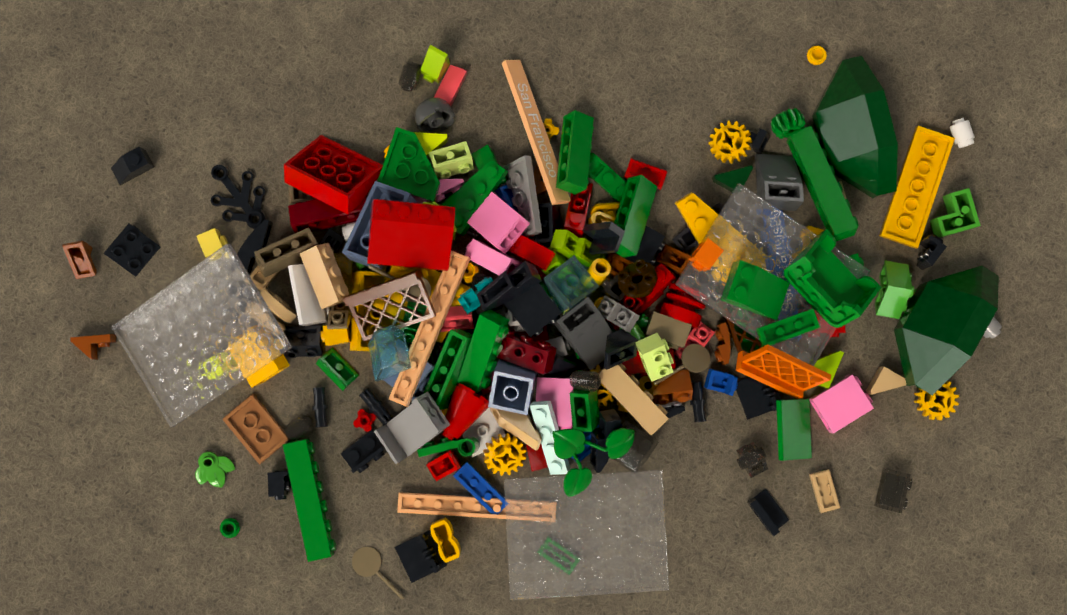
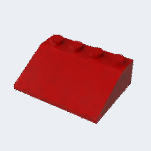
(332, 173)
(410, 235)

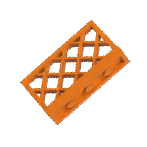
(772, 372)

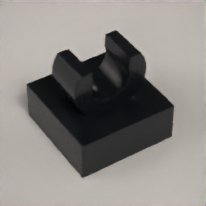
(759, 140)
(334, 239)

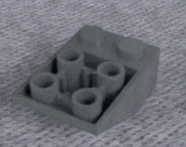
(779, 181)
(585, 332)

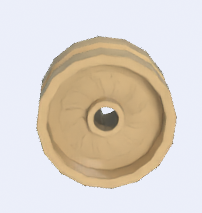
(278, 307)

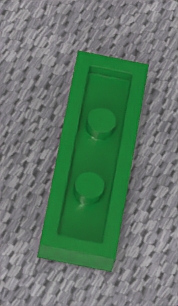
(788, 328)

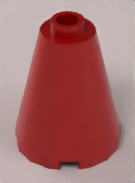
(463, 410)

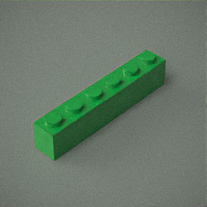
(821, 183)
(308, 500)

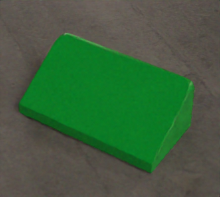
(337, 369)

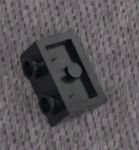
(934, 249)
(304, 341)
(363, 451)

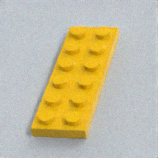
(917, 187)

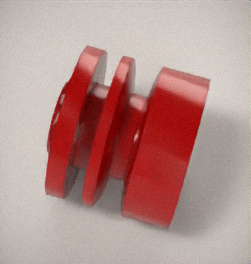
(682, 307)

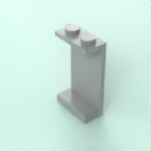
(412, 428)

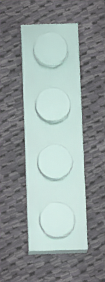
(546, 424)

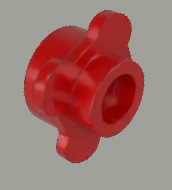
(364, 415)

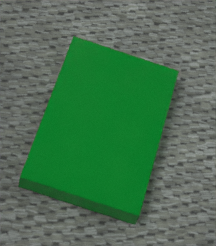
(794, 429)

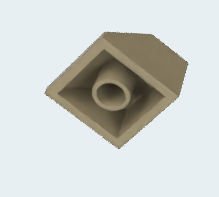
(672, 330)

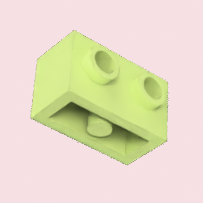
(451, 160)
(655, 356)

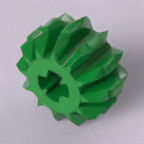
(787, 122)

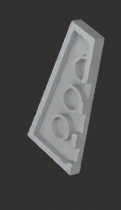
(523, 187)

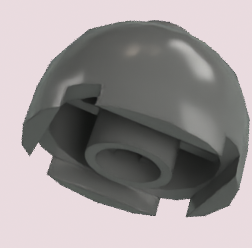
(434, 114)

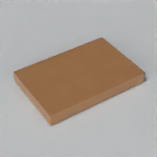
(256, 428)

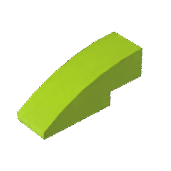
(570, 245)

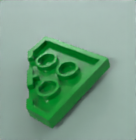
(408, 167)

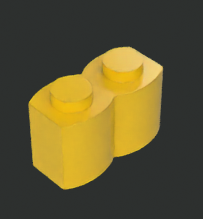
(447, 544)

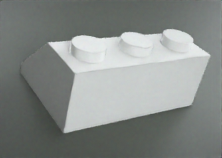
(305, 299)

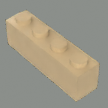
(633, 399)

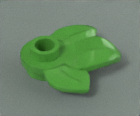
(215, 471)

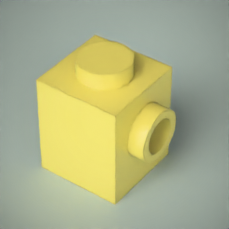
(211, 241)

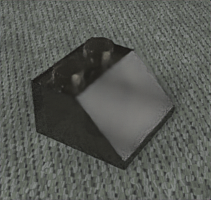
(640, 450)

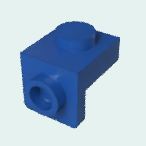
(721, 382)

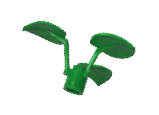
(571, 442)

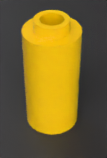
(599, 270)

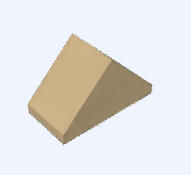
(885, 380)

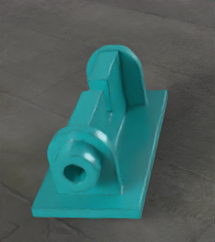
(469, 298)

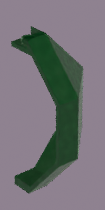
(858, 129)
(945, 325)

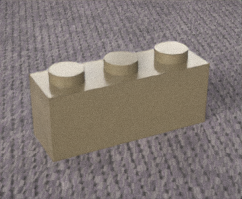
(284, 252)

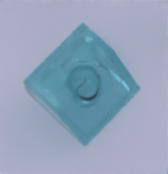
(569, 285)
(388, 352)

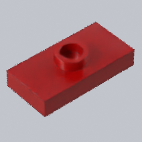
(650, 172)

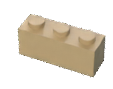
(324, 275)

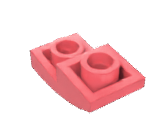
(697, 336)

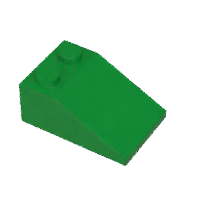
(755, 290)

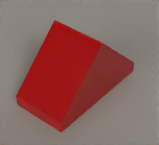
(444, 465)

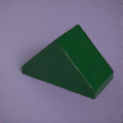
(731, 178)

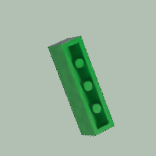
(575, 152)
(634, 212)
(483, 350)
(448, 367)

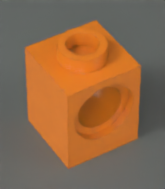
(705, 255)

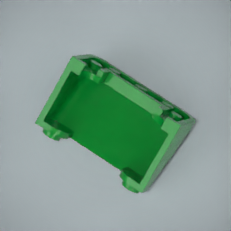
(829, 283)

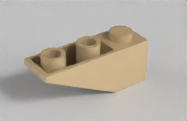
(519, 426)

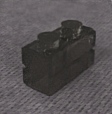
(893, 490)

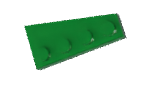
(473, 194)

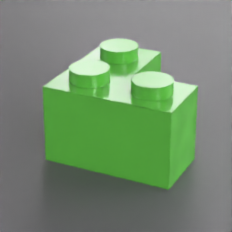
(960, 216)
(895, 290)

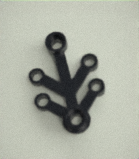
(241, 199)

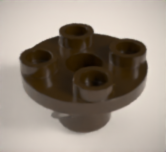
(637, 279)

